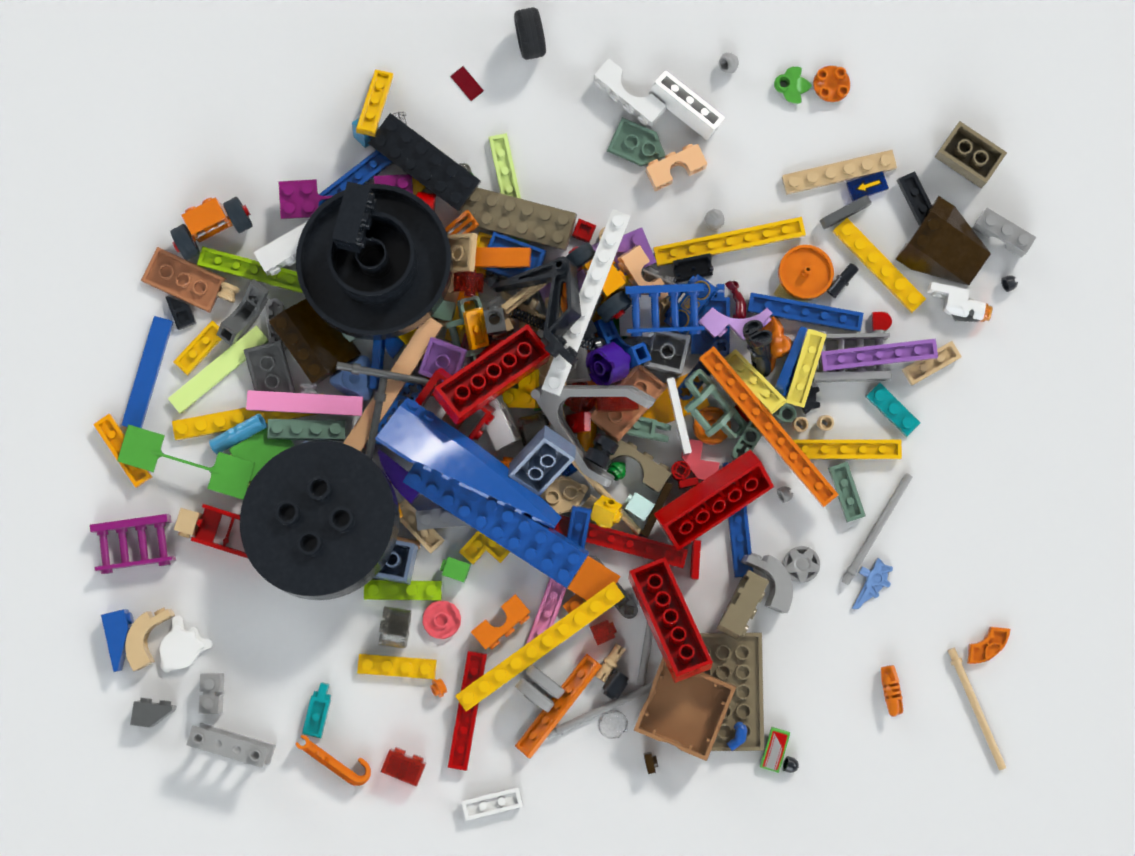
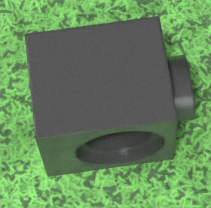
(496, 329)

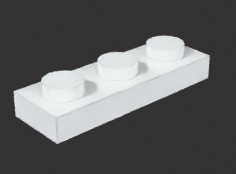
(492, 803)

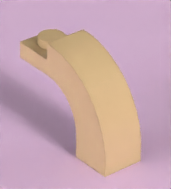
(137, 637)

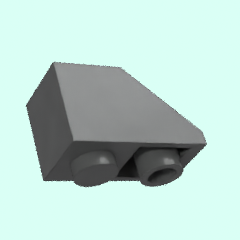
(148, 714)

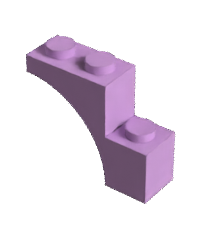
(716, 323)

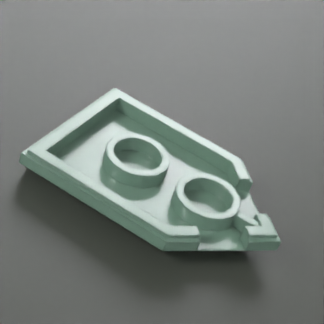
(636, 143)

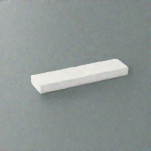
(678, 415)

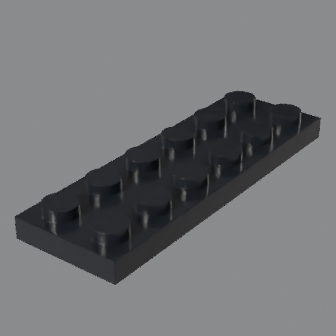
(424, 162)

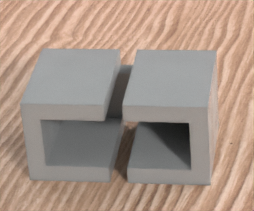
(209, 685)

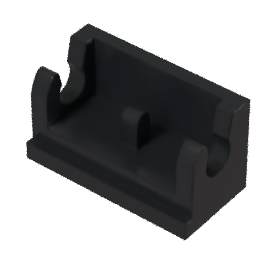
(691, 266)

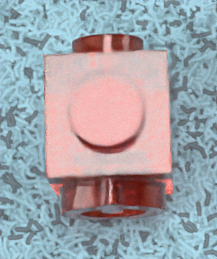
(580, 404)

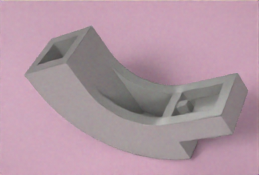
(779, 580)

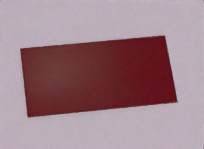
(467, 83)

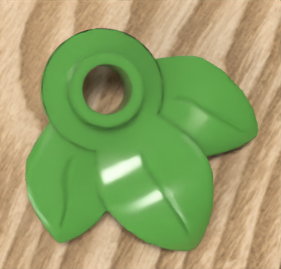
(795, 85)

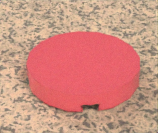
(441, 619)

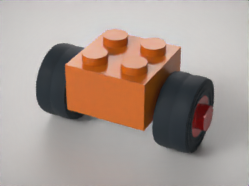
(208, 221)

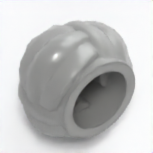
(728, 63)
(714, 219)

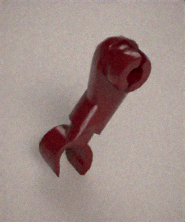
(738, 298)

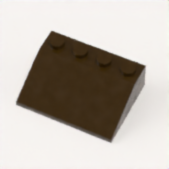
(313, 341)

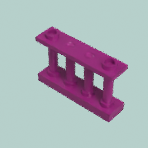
(140, 525)

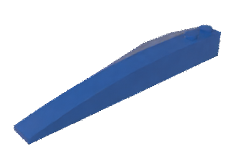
(428, 440)

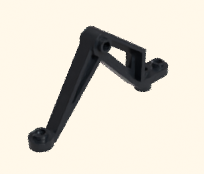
(554, 272)

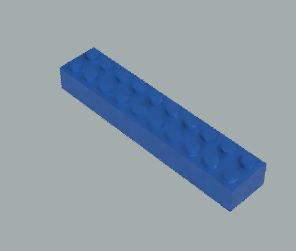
(514, 531)

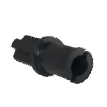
(842, 280)

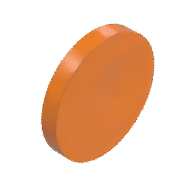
(805, 272)

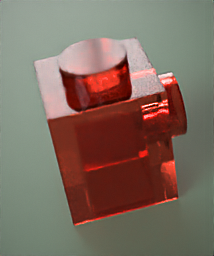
(603, 632)

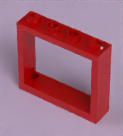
(434, 381)

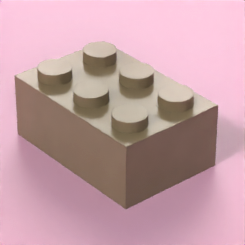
(970, 154)

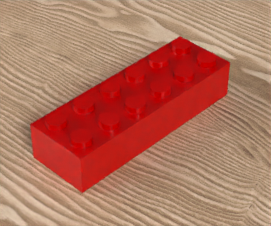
(491, 374)
(714, 500)
(670, 620)

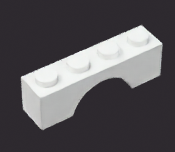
(646, 108)

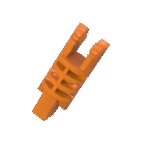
(892, 690)

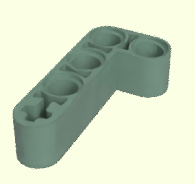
(751, 428)

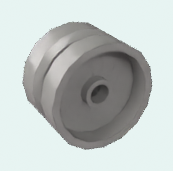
(538, 690)

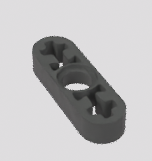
(845, 212)

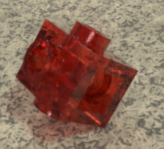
(468, 283)

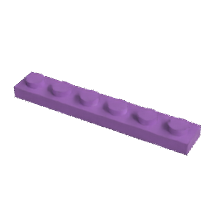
(879, 355)

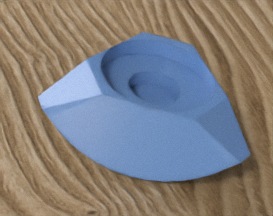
(353, 384)

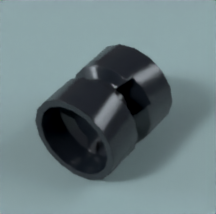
(601, 451)

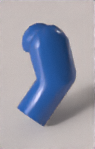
(740, 736)

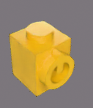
(606, 512)

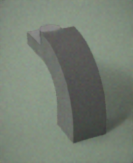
(245, 314)

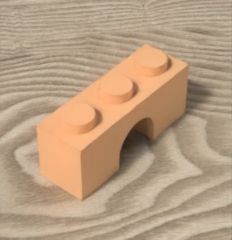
(690, 158)
(632, 264)

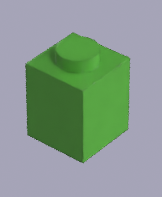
(455, 569)

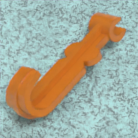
(334, 765)

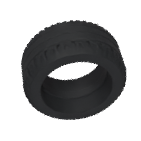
(530, 33)

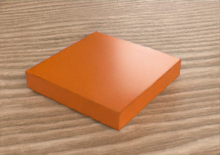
(592, 579)

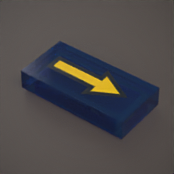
(867, 186)

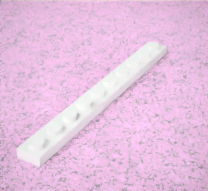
(588, 297)

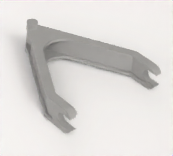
(553, 409)

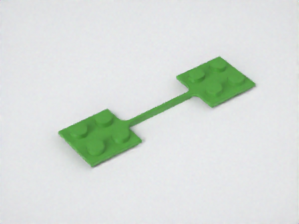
(228, 475)

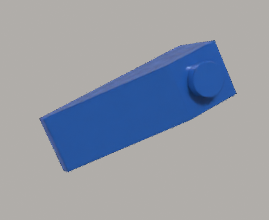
(116, 628)

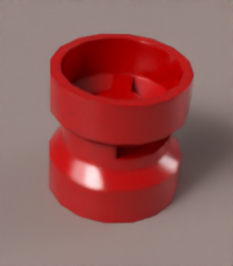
(680, 470)

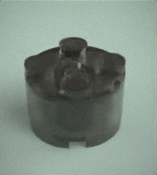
(531, 426)
(395, 627)

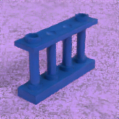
(673, 291)

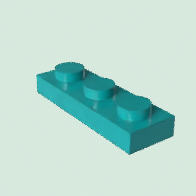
(892, 409)

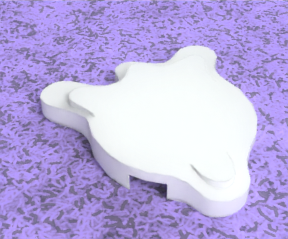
(181, 647)

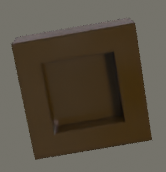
(651, 762)

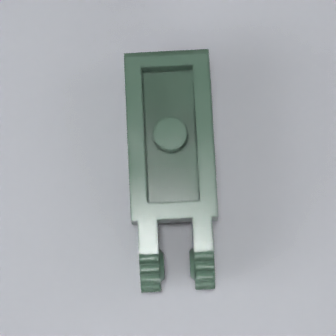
(646, 428)

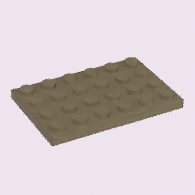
(740, 665)

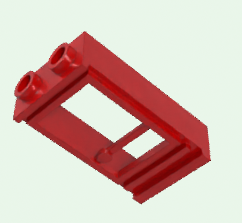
(208, 528)

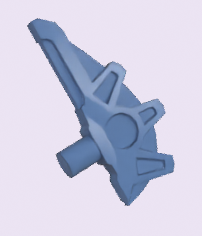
(875, 580)

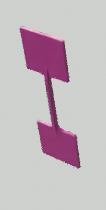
(301, 197)

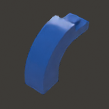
(638, 353)

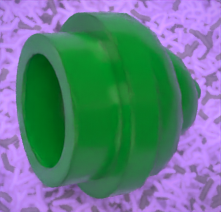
(617, 469)

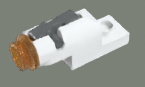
(959, 305)

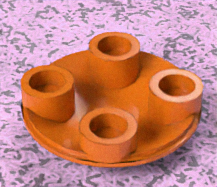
(831, 83)

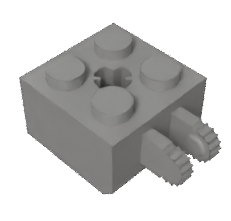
(676, 344)

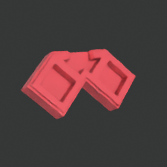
(700, 468)

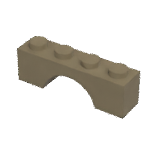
(653, 474)

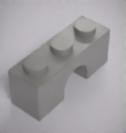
(994, 225)

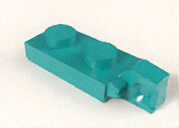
(317, 712)

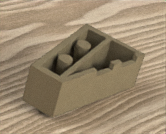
(743, 605)

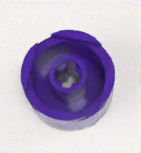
(608, 364)

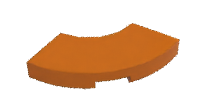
(989, 646)

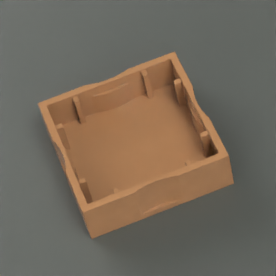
(685, 711)

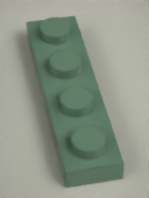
(306, 429)

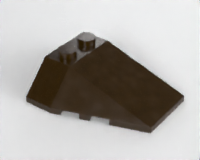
(945, 246)

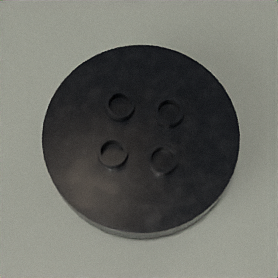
(392, 281)
(319, 520)

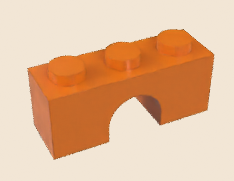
(489, 635)

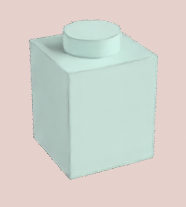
(638, 506)

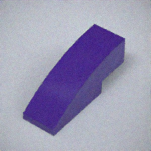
(396, 475)

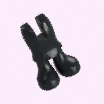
(757, 341)

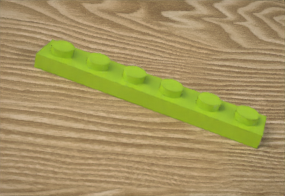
(247, 269)

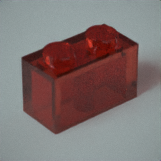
(404, 766)

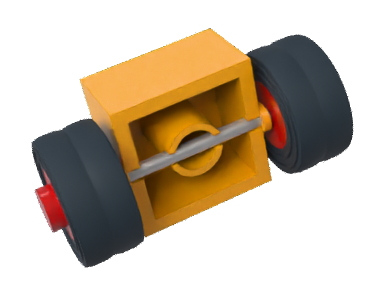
(615, 298)

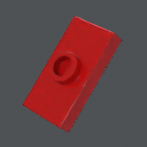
(579, 422)

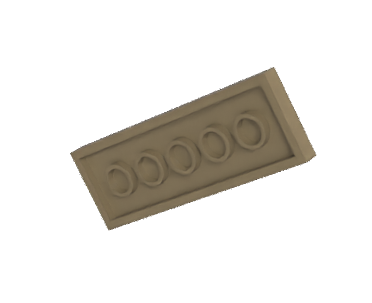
(521, 218)

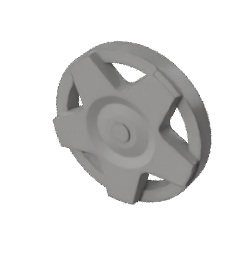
(802, 564)

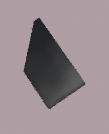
(181, 313)

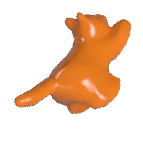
(780, 343)

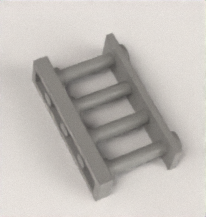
(860, 373)
(231, 745)

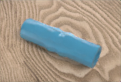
(237, 434)

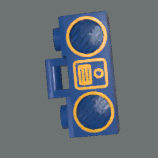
(684, 305)

